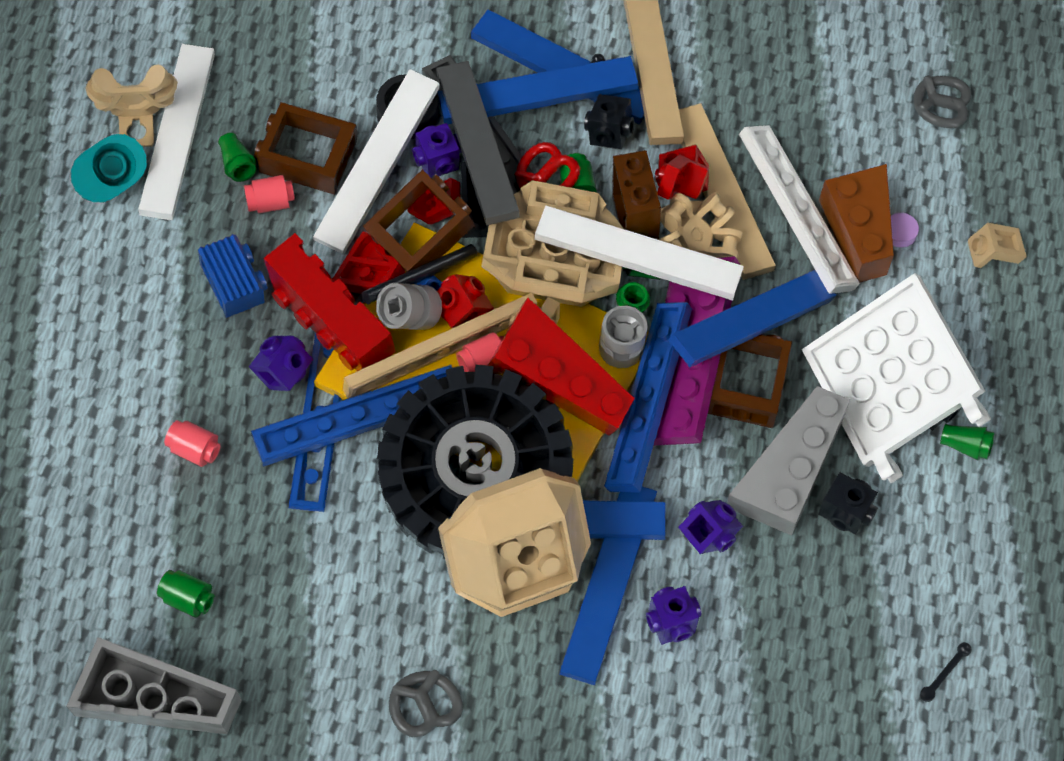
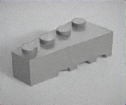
(787, 470)
(150, 692)

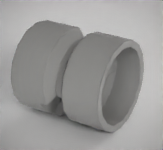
(408, 306)
(623, 336)

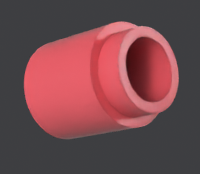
(269, 194)
(478, 352)
(192, 443)

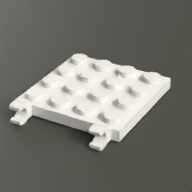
(897, 371)

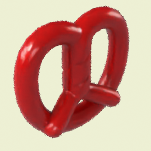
(551, 166)

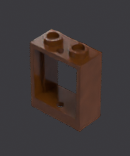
(301, 172)
(635, 194)
(440, 242)
(749, 407)

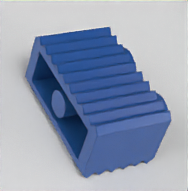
(232, 276)

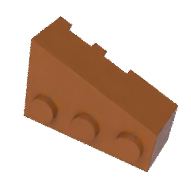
(861, 220)

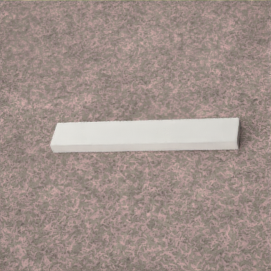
(176, 133)
(376, 162)
(799, 209)
(639, 252)

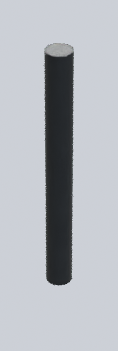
(424, 271)

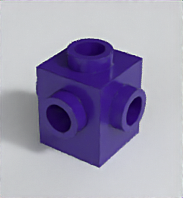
(437, 150)
(281, 362)
(711, 526)
(670, 624)

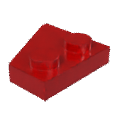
(367, 265)

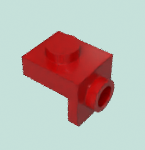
(681, 176)
(430, 209)

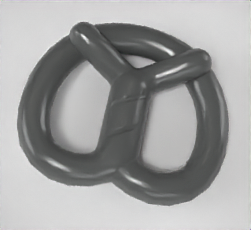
(940, 100)
(424, 703)

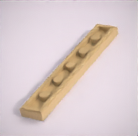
(654, 72)
(752, 249)
(431, 349)

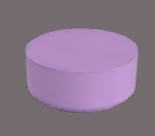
(903, 229)

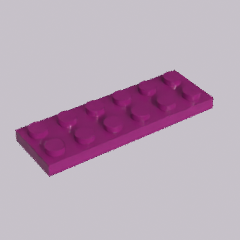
(692, 386)

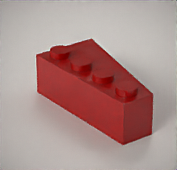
(326, 306)
(562, 369)

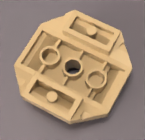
(542, 268)
(517, 542)

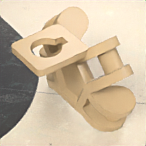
(133, 101)
(692, 232)

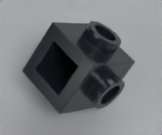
(609, 121)
(849, 504)

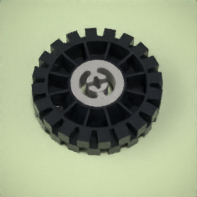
(442, 422)

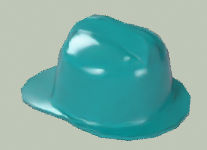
(108, 168)

